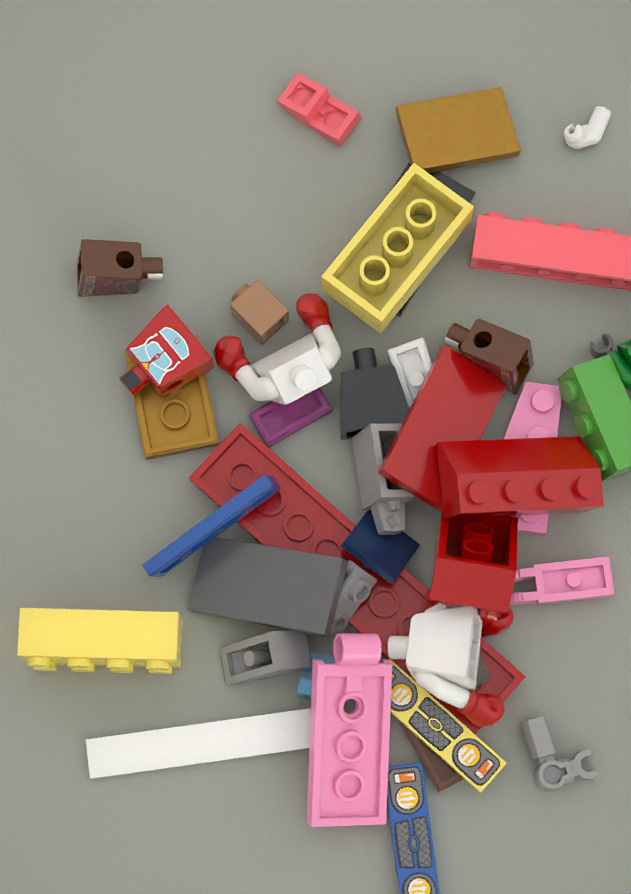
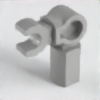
(552, 773)

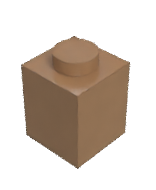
(258, 311)

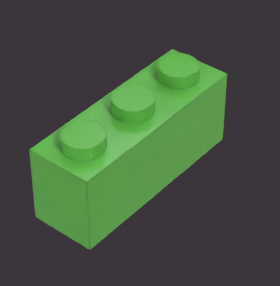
(600, 413)

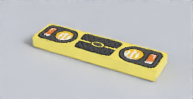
(442, 731)

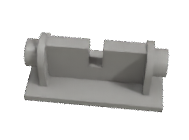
(354, 590)

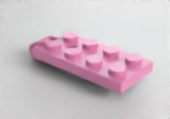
(350, 748)

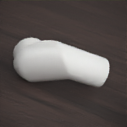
(588, 134)

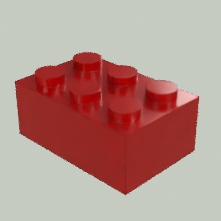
(475, 562)

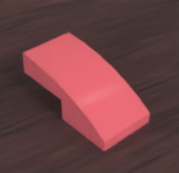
(318, 110)

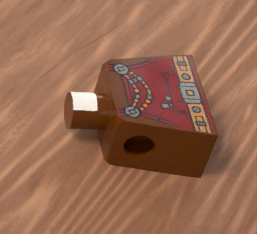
(114, 267)
(495, 351)

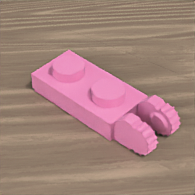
(566, 581)

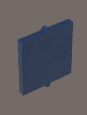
(381, 553)

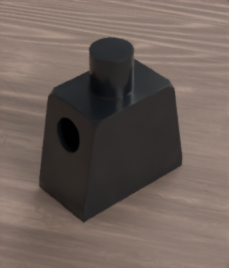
(370, 395)

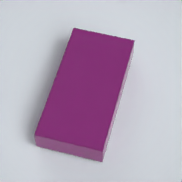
(280, 421)

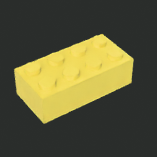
(397, 248)
(100, 639)

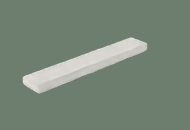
(199, 743)

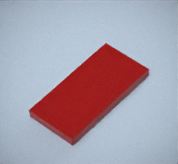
(449, 406)

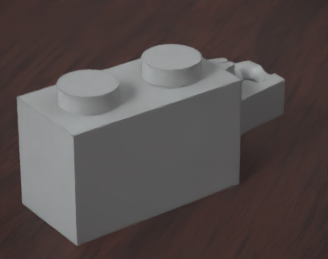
(377, 492)

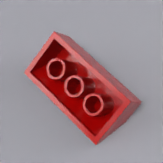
(517, 477)

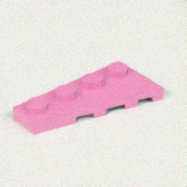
(535, 417)

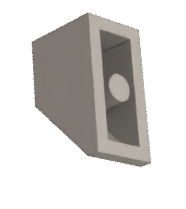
(265, 656)

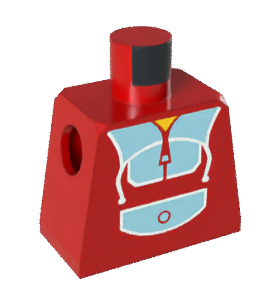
(165, 356)

